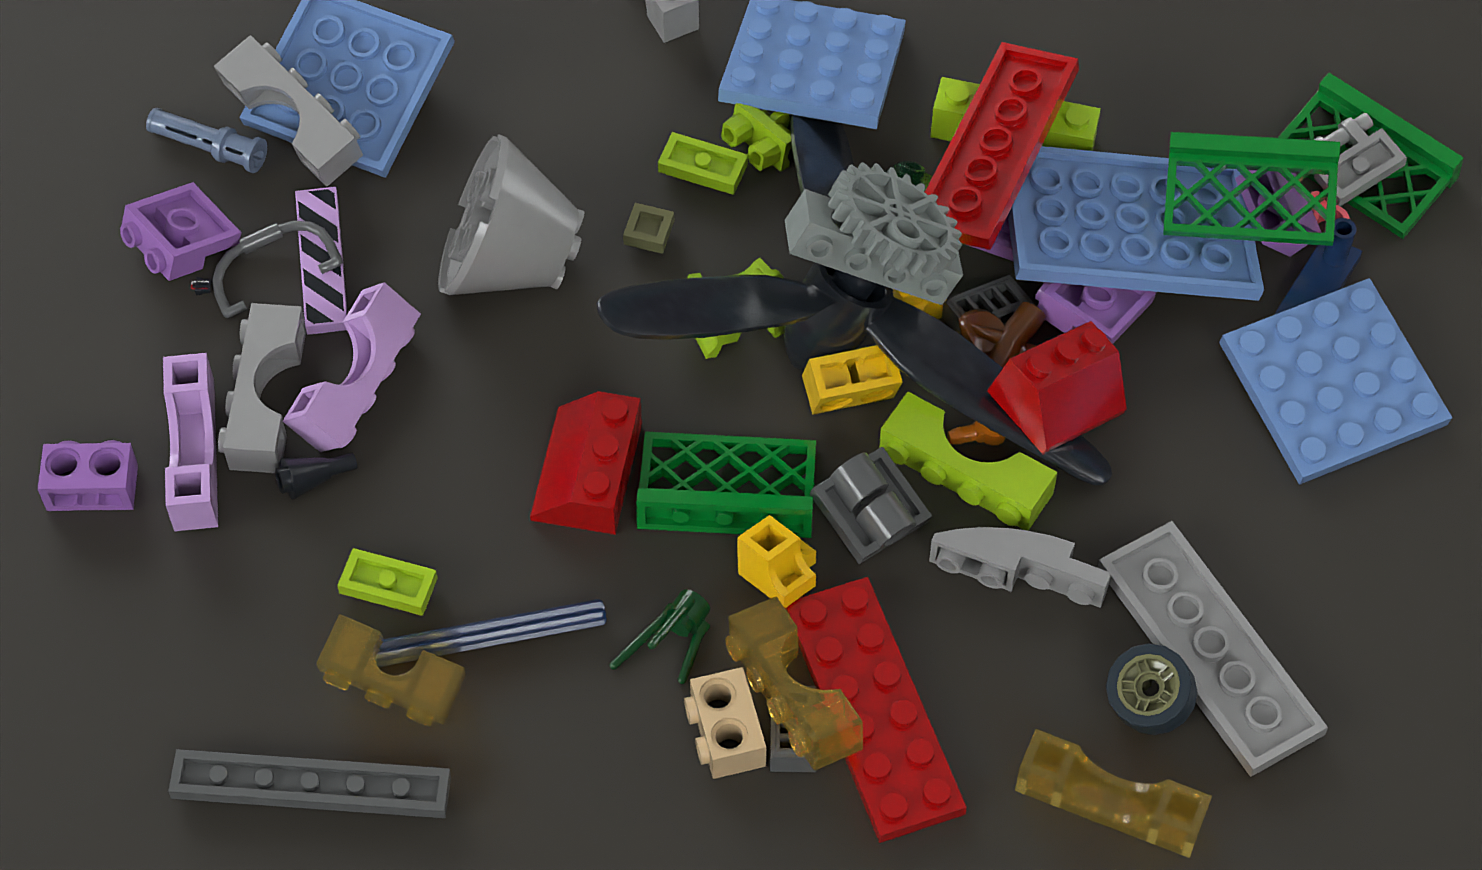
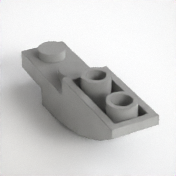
(1005, 554)

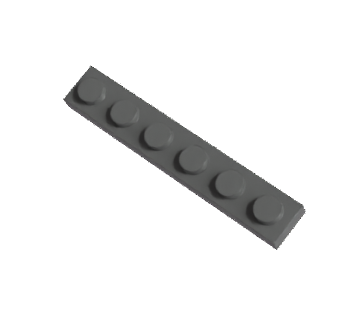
(310, 783)

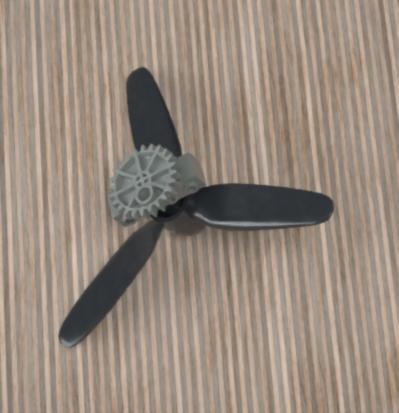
(865, 240)

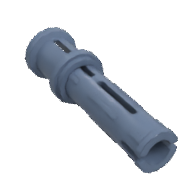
(222, 143)

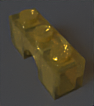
(425, 690)

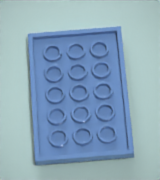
(1102, 225)

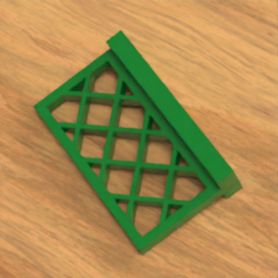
(1421, 150)
(1248, 154)
(725, 508)

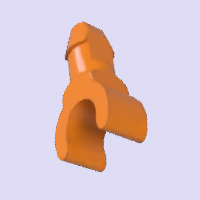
(974, 432)

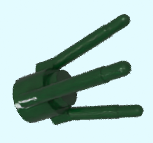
(682, 617)

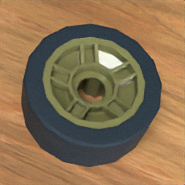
(1135, 672)

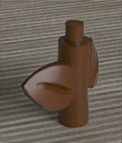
(999, 339)

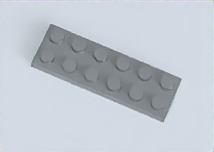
(1235, 673)

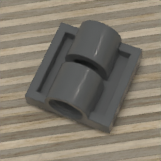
(870, 504)

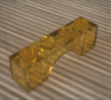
(817, 721)
(1156, 813)

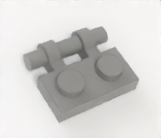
(1366, 162)

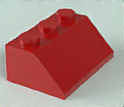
(1062, 387)
(589, 462)

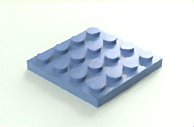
(813, 61)
(366, 66)
(1335, 380)

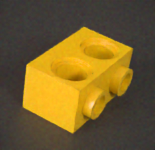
(850, 379)

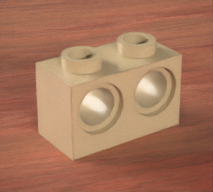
(734, 722)

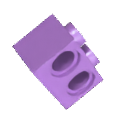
(88, 485)

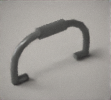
(259, 239)

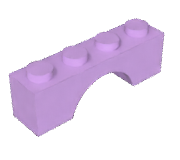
(378, 329)
(192, 431)

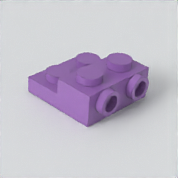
(177, 230)
(1108, 308)

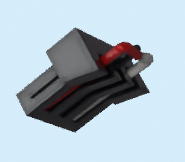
(202, 285)

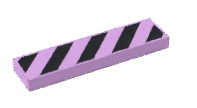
(322, 293)

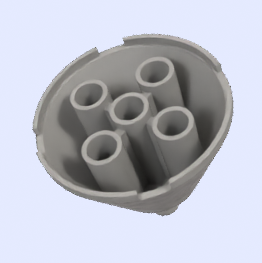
(512, 227)

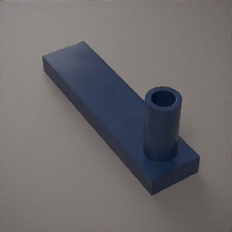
(1326, 268)

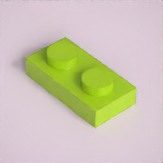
(703, 163)
(387, 581)

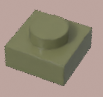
(648, 228)

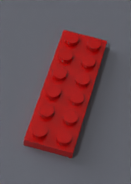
(1000, 139)
(901, 762)

